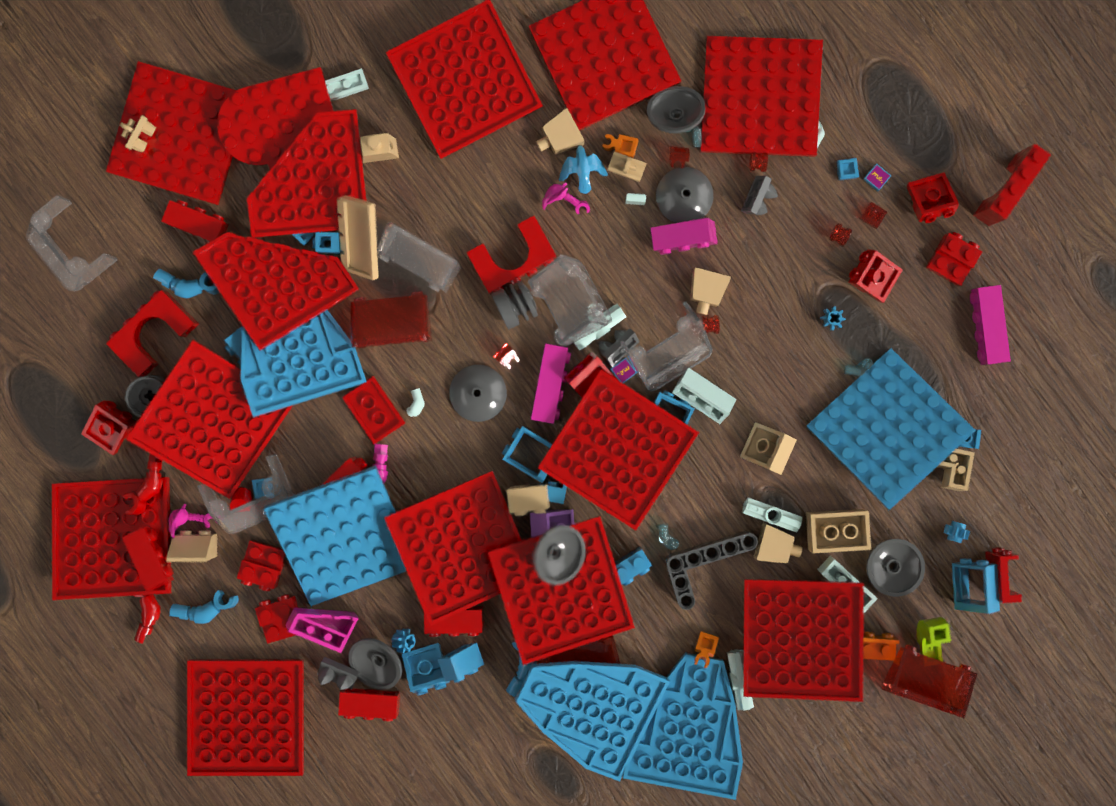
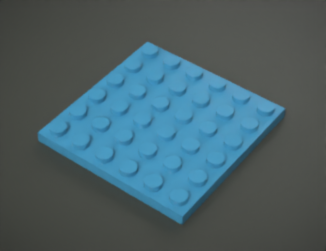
(890, 429)
(338, 535)

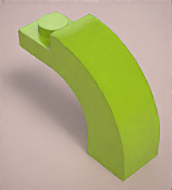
(930, 636)

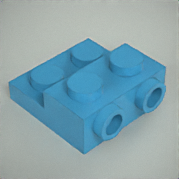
(424, 669)

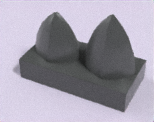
(760, 189)
(614, 352)
(338, 673)

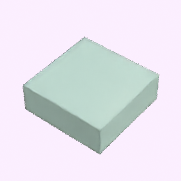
(636, 199)

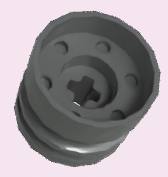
(515, 304)
(138, 393)

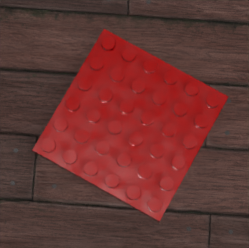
(604, 57)
(464, 79)
(762, 95)
(185, 146)
(205, 422)
(618, 450)
(88, 540)
(448, 544)
(565, 615)
(803, 639)
(245, 717)

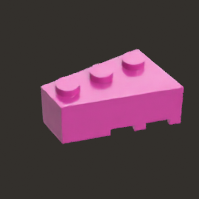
(684, 236)
(322, 626)

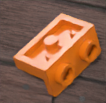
(879, 646)

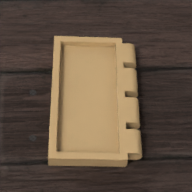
(358, 236)

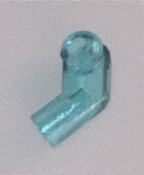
(696, 136)
(859, 370)
(666, 539)

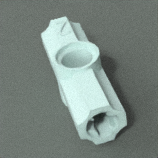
(617, 315)
(783, 518)
(736, 677)

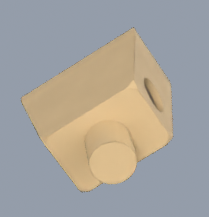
(560, 134)
(378, 147)
(707, 289)
(775, 545)

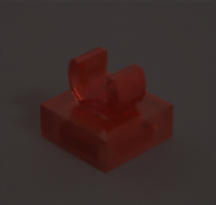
(678, 154)
(873, 215)
(505, 355)

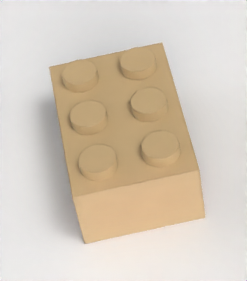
(838, 530)

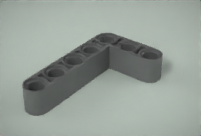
(702, 559)

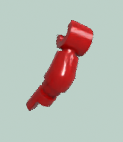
(150, 487)
(150, 613)

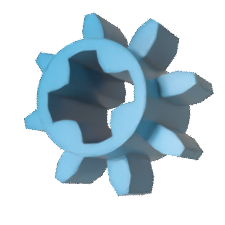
(837, 320)
(956, 532)
(403, 640)

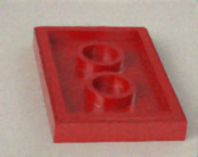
(373, 410)

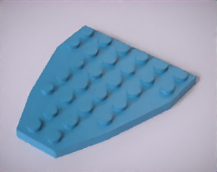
(299, 366)
(593, 709)
(692, 733)

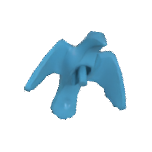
(582, 166)

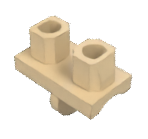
(142, 126)
(626, 166)

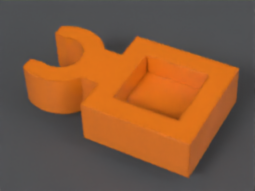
(623, 145)
(705, 647)

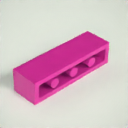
(990, 325)
(549, 383)

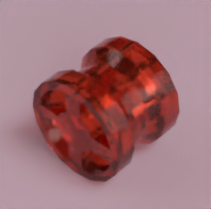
(758, 162)
(840, 234)
(711, 324)

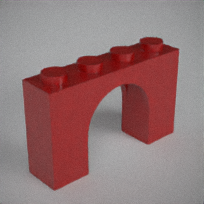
(1024, 169)
(539, 254)
(127, 342)

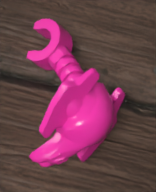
(558, 192)
(180, 516)

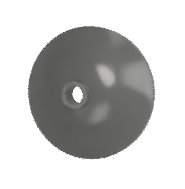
(676, 109)
(672, 201)
(492, 393)
(566, 558)
(907, 570)
(376, 663)

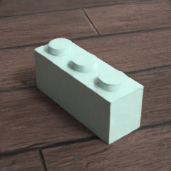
(704, 395)
(835, 572)

